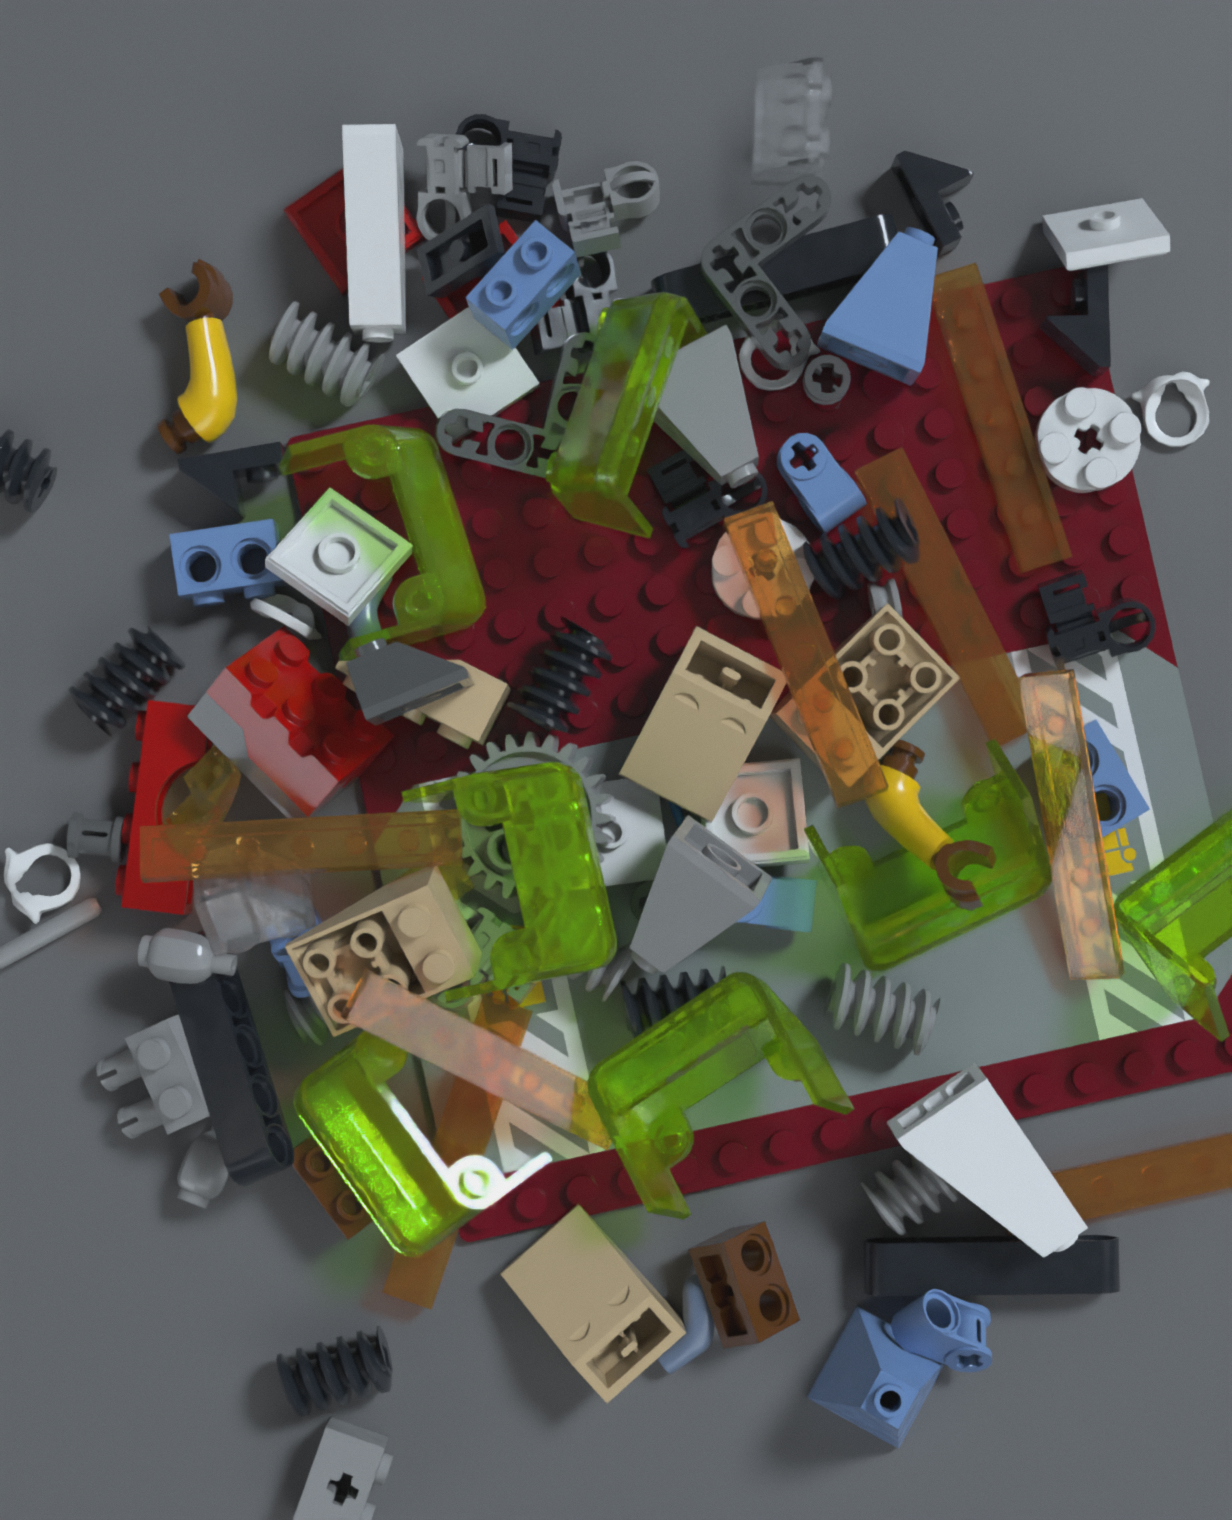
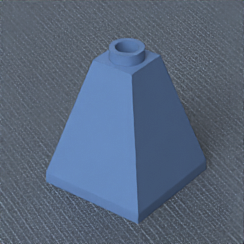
(888, 310)
(874, 1379)

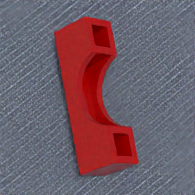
(168, 749)

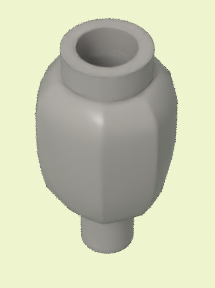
(182, 957)
(202, 1171)

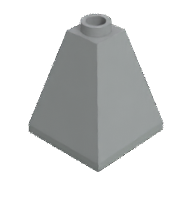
(708, 409)
(694, 897)

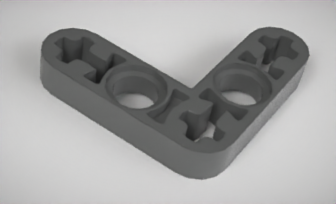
(753, 255)
(552, 427)

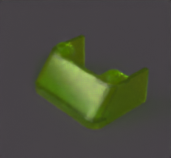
(618, 408)
(448, 589)
(552, 867)
(898, 903)
(1181, 917)
(686, 1058)
(386, 1154)

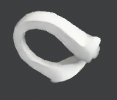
(745, 362)
(1150, 398)
(278, 609)
(19, 863)

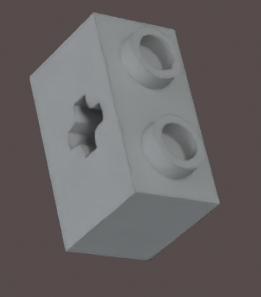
(340, 1451)

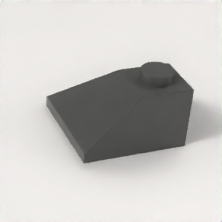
(401, 679)

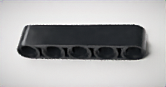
(805, 268)
(234, 1077)
(988, 1266)

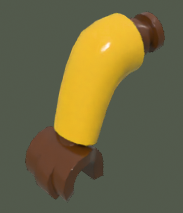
(211, 394)
(910, 825)

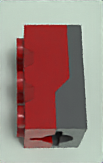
(288, 726)

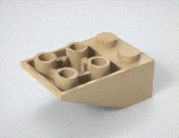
(890, 678)
(463, 714)
(704, 724)
(401, 931)
(594, 1303)

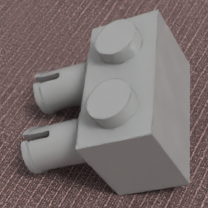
(167, 1068)

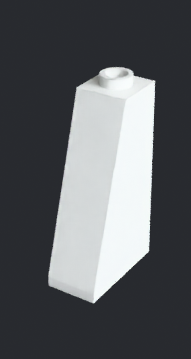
(375, 230)
(983, 1153)

